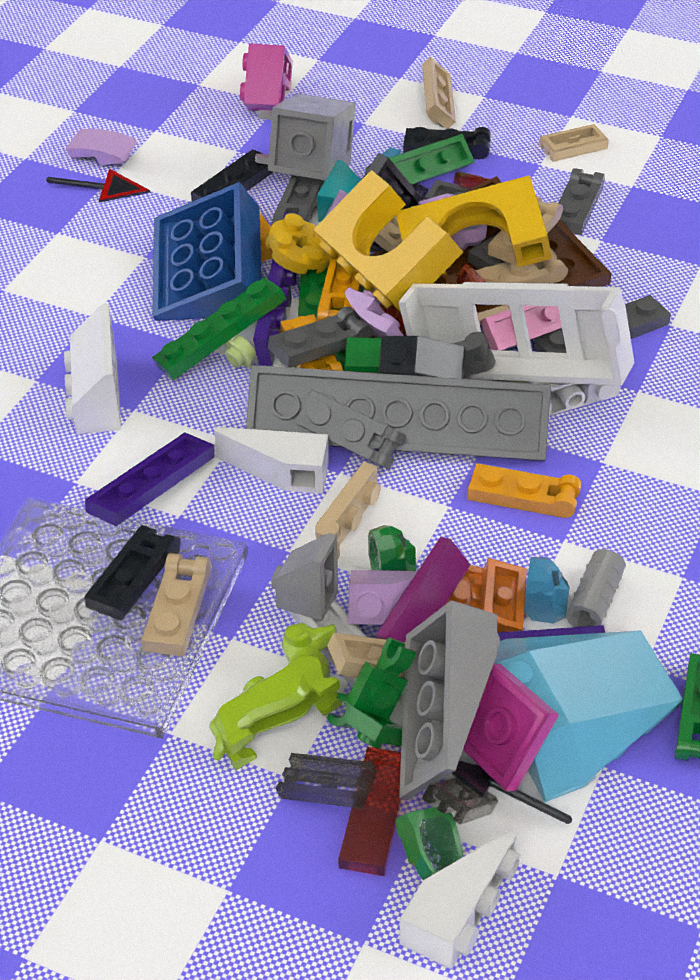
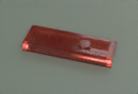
(372, 829)

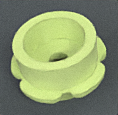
(239, 352)

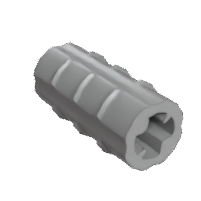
(596, 589)

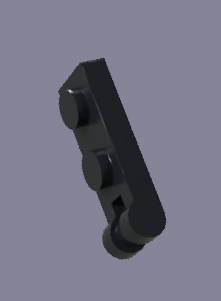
(477, 140)
(131, 572)

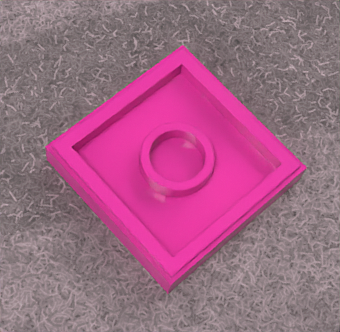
(508, 728)

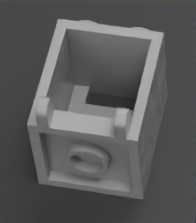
(308, 135)

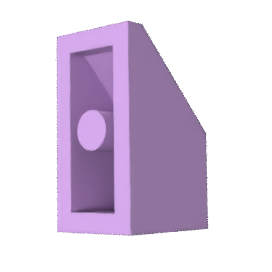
(375, 594)

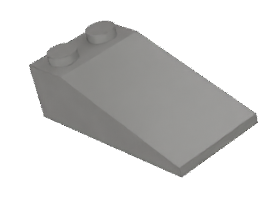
(443, 691)

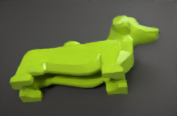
(279, 697)

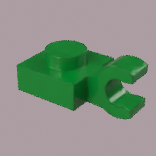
(381, 684)
(372, 728)

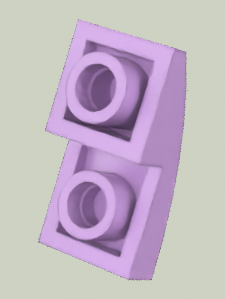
(104, 145)
(369, 310)

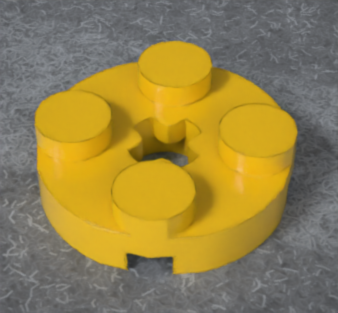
(285, 237)

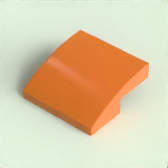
(497, 590)

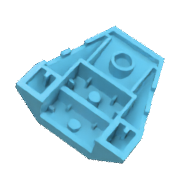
(605, 695)

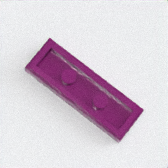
(427, 590)

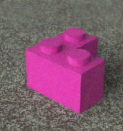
(267, 76)

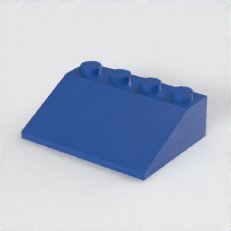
(205, 254)

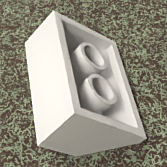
(93, 375)

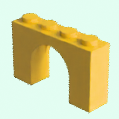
(505, 205)
(356, 223)

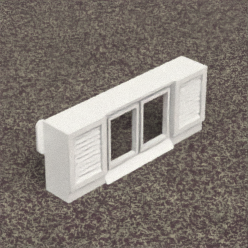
(590, 318)

